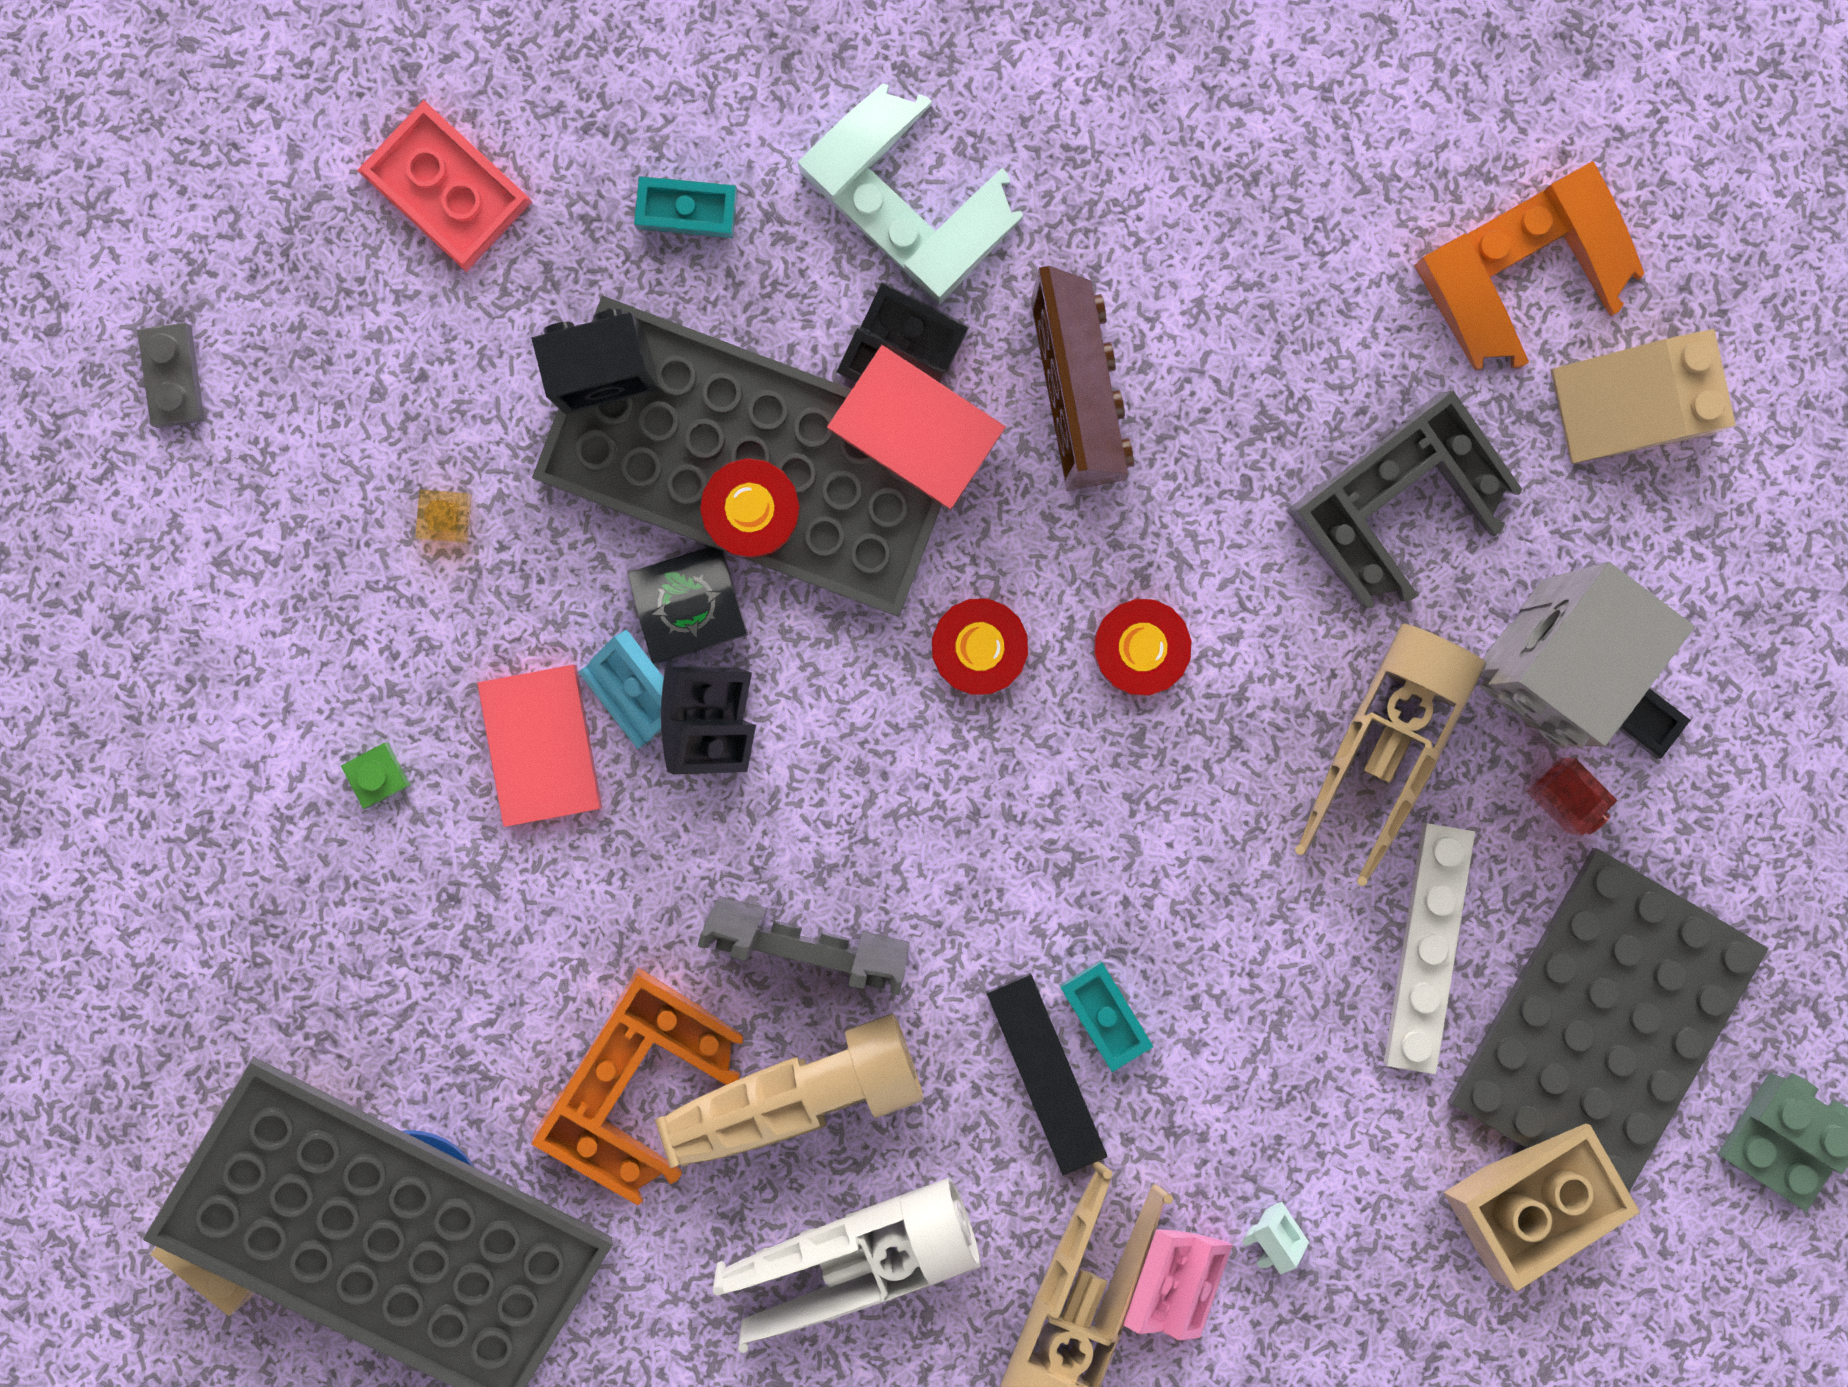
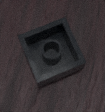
(595, 361)

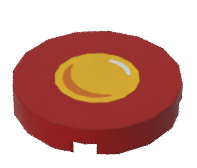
(750, 508)
(979, 646)
(1142, 647)

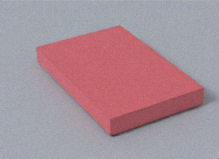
(444, 185)
(916, 427)
(539, 745)

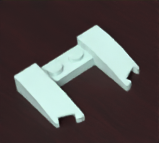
(842, 172)

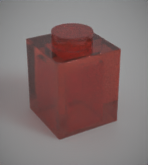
(1573, 797)

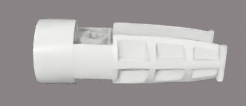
(858, 1265)

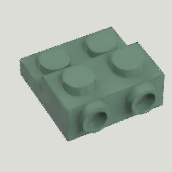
(1790, 1139)

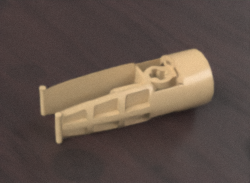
(1430, 671)
(795, 1097)
(1065, 1370)

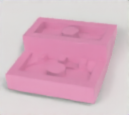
(1177, 1284)

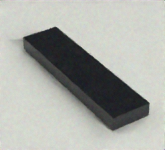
(1046, 1074)

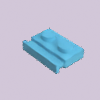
(627, 687)

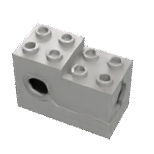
(1582, 654)

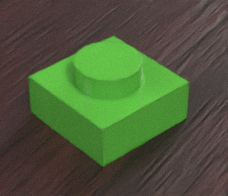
(375, 775)

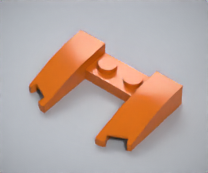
(1461, 270)
(575, 1122)

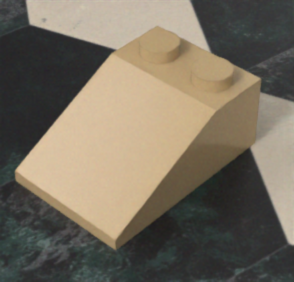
(1643, 397)
(1541, 1205)

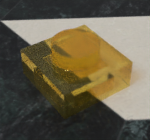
(443, 516)

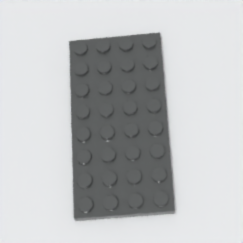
(720, 404)
(377, 1234)

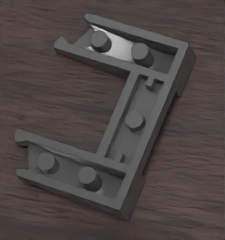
(1433, 435)
(741, 931)

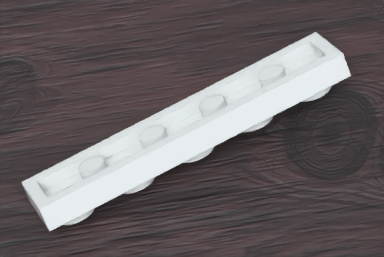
(1429, 948)

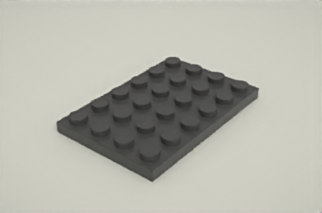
(1609, 1016)

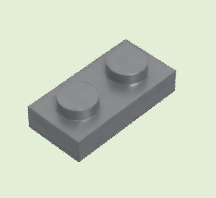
(170, 375)

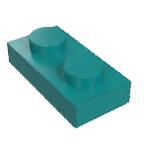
(685, 207)
(1106, 1016)

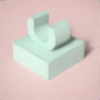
(1279, 1238)

